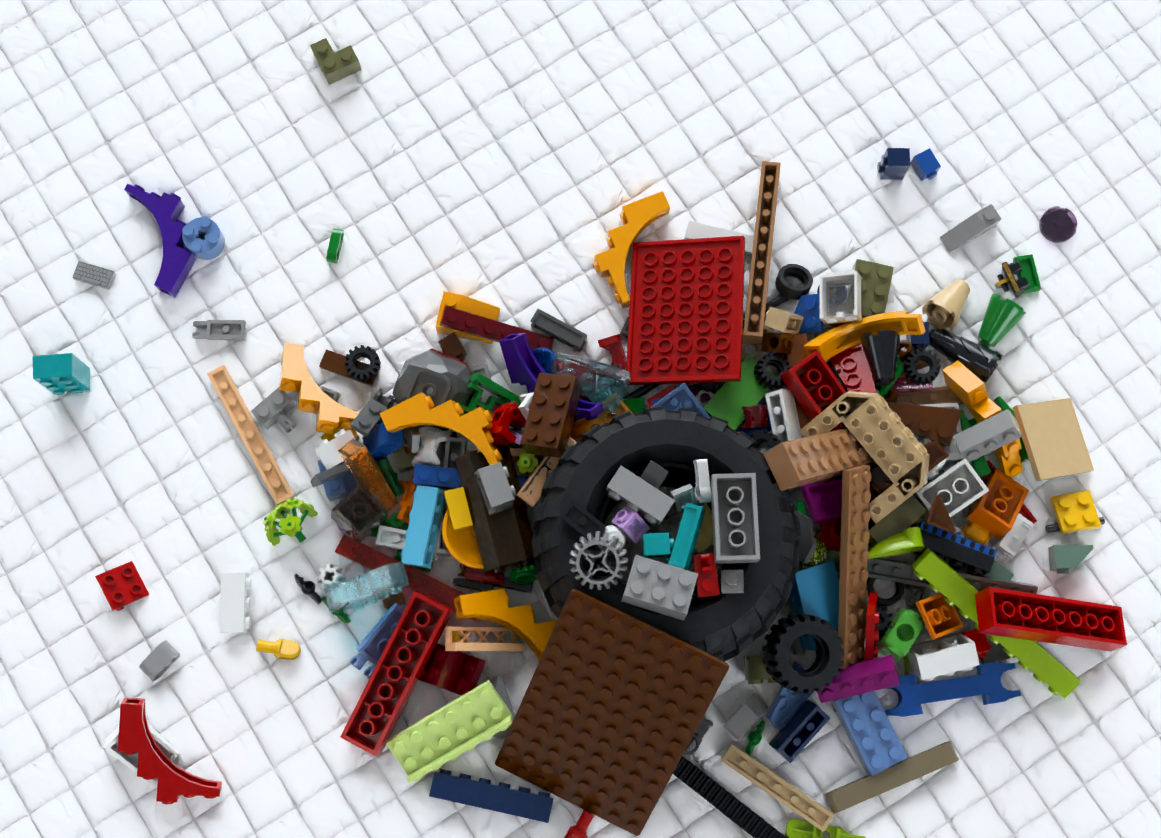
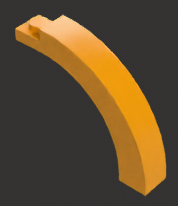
(850, 334)

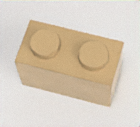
(783, 320)

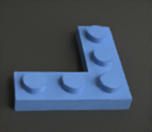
(681, 398)

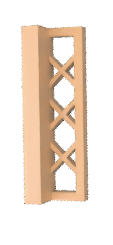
(514, 646)

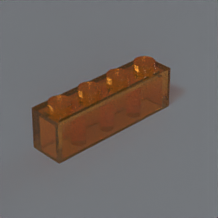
(367, 473)

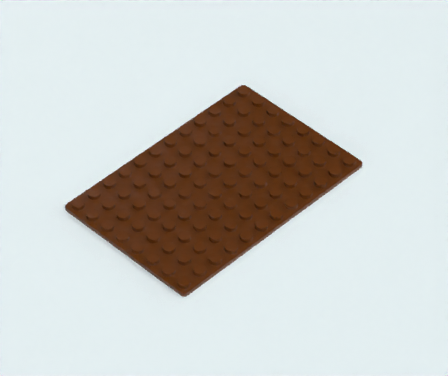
(609, 712)

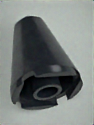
(882, 355)

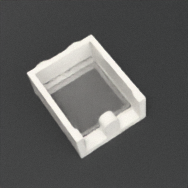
(840, 297)

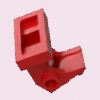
(615, 347)
(502, 418)

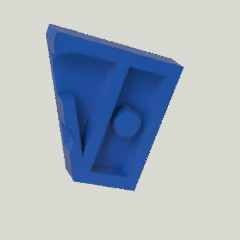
(810, 309)

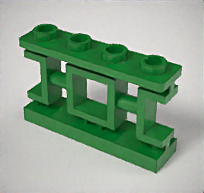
(503, 396)

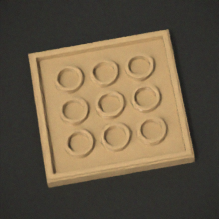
(1053, 439)

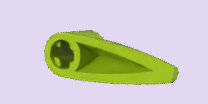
(905, 542)

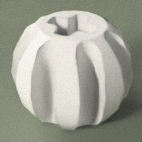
(324, 578)

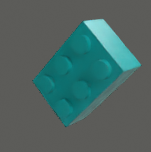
(61, 373)

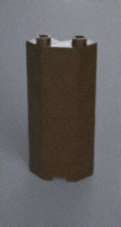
(503, 536)

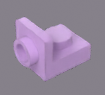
(630, 524)

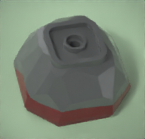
(436, 370)

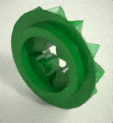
(523, 574)

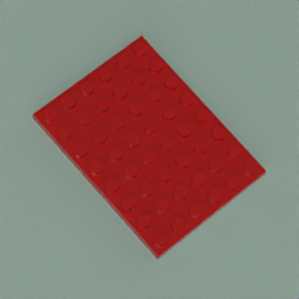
(686, 311)

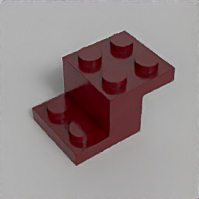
(452, 670)

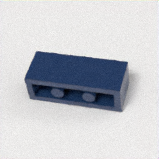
(799, 731)

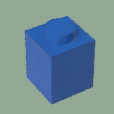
(925, 165)

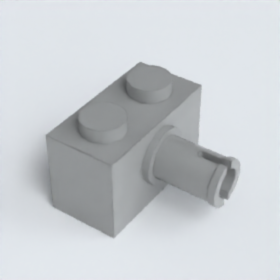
(275, 409)

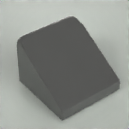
(654, 474)

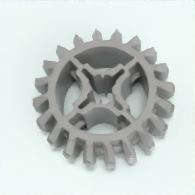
(588, 576)

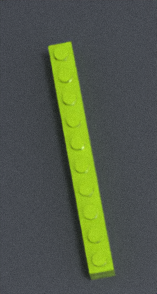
(962, 594)

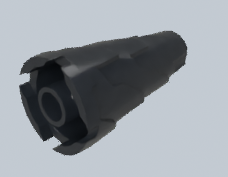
(973, 356)

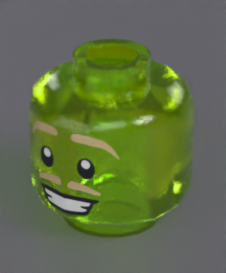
(819, 555)

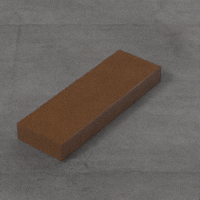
(335, 363)

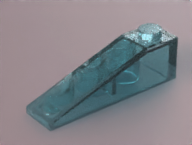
(598, 380)

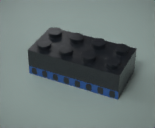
(957, 550)

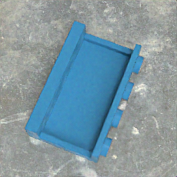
(817, 594)

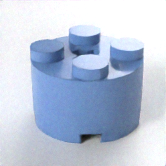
(203, 228)

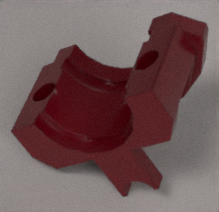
(755, 416)

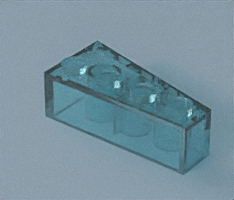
(367, 588)

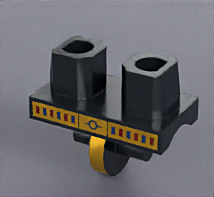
(1009, 271)

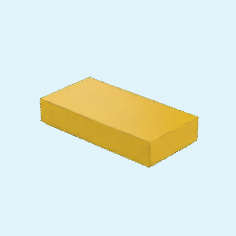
(458, 508)

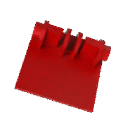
(122, 585)

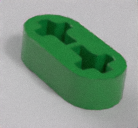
(335, 245)

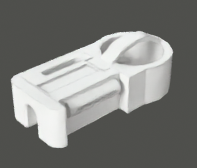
(702, 489)

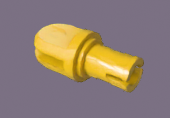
(281, 649)

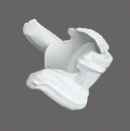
(429, 444)

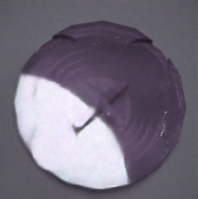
(1058, 224)

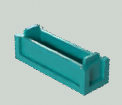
(686, 536)

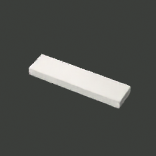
(699, 230)

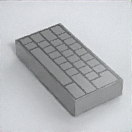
(93, 275)

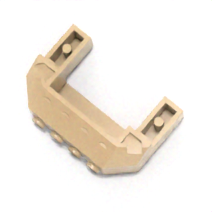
(884, 439)

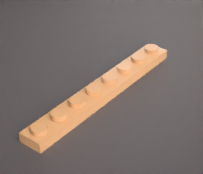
(250, 435)

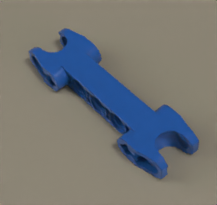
(985, 683)

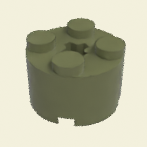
(756, 670)

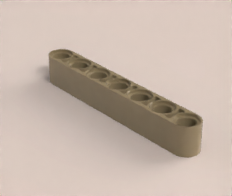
(892, 777)

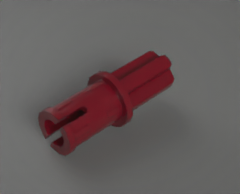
(482, 576)

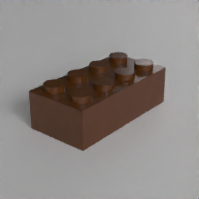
(551, 415)

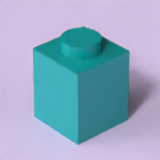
(657, 545)

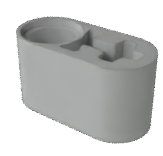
(159, 660)

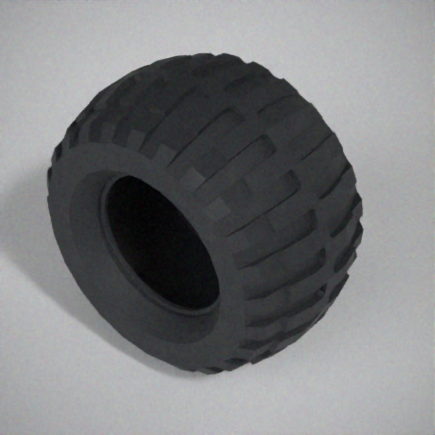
(671, 439)

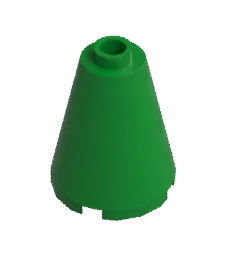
(999, 320)

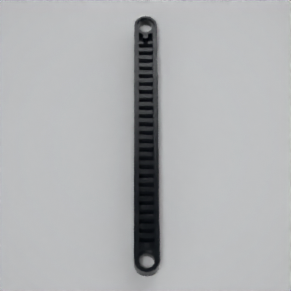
(724, 801)

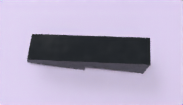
(479, 586)

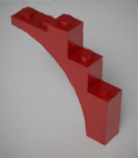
(152, 763)

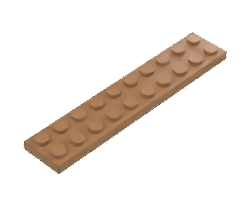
(853, 563)

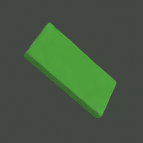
(731, 397)

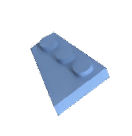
(786, 703)

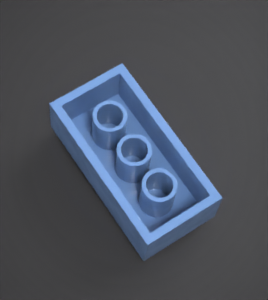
(869, 732)

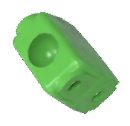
(901, 634)

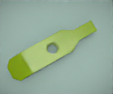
(804, 829)

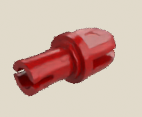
(579, 830)

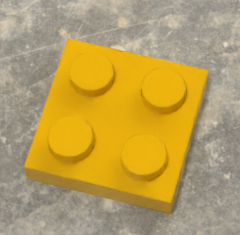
(1075, 512)

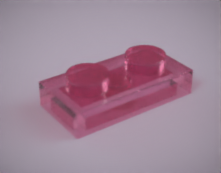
(903, 385)

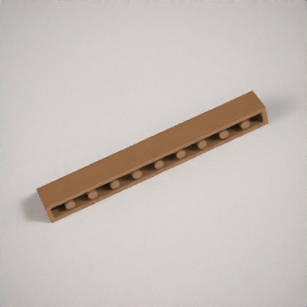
(761, 253)

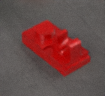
(707, 578)

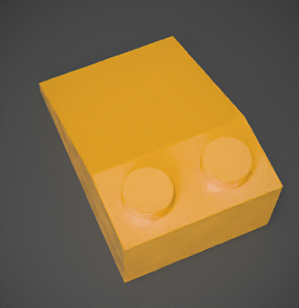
(468, 305)

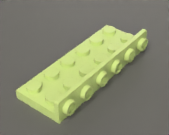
(450, 731)

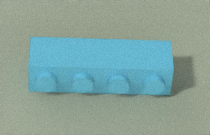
(423, 527)

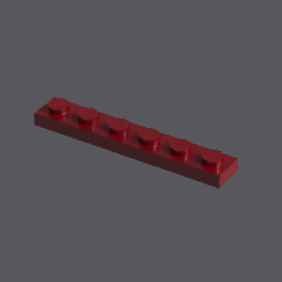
(489, 328)

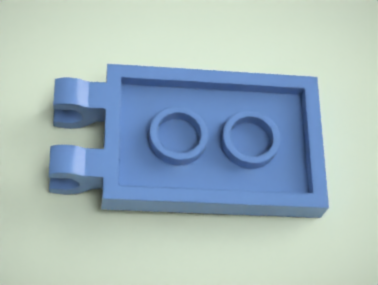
(376, 641)

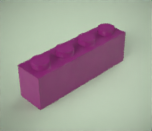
(861, 679)

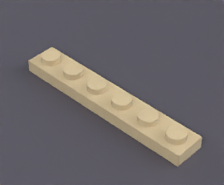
(778, 787)

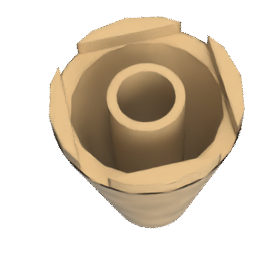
(947, 305)

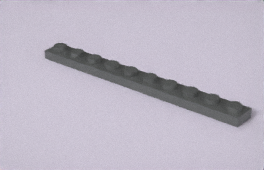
(903, 573)

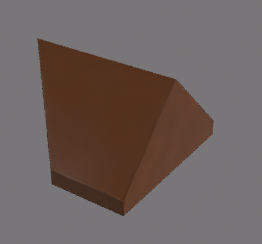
(939, 516)

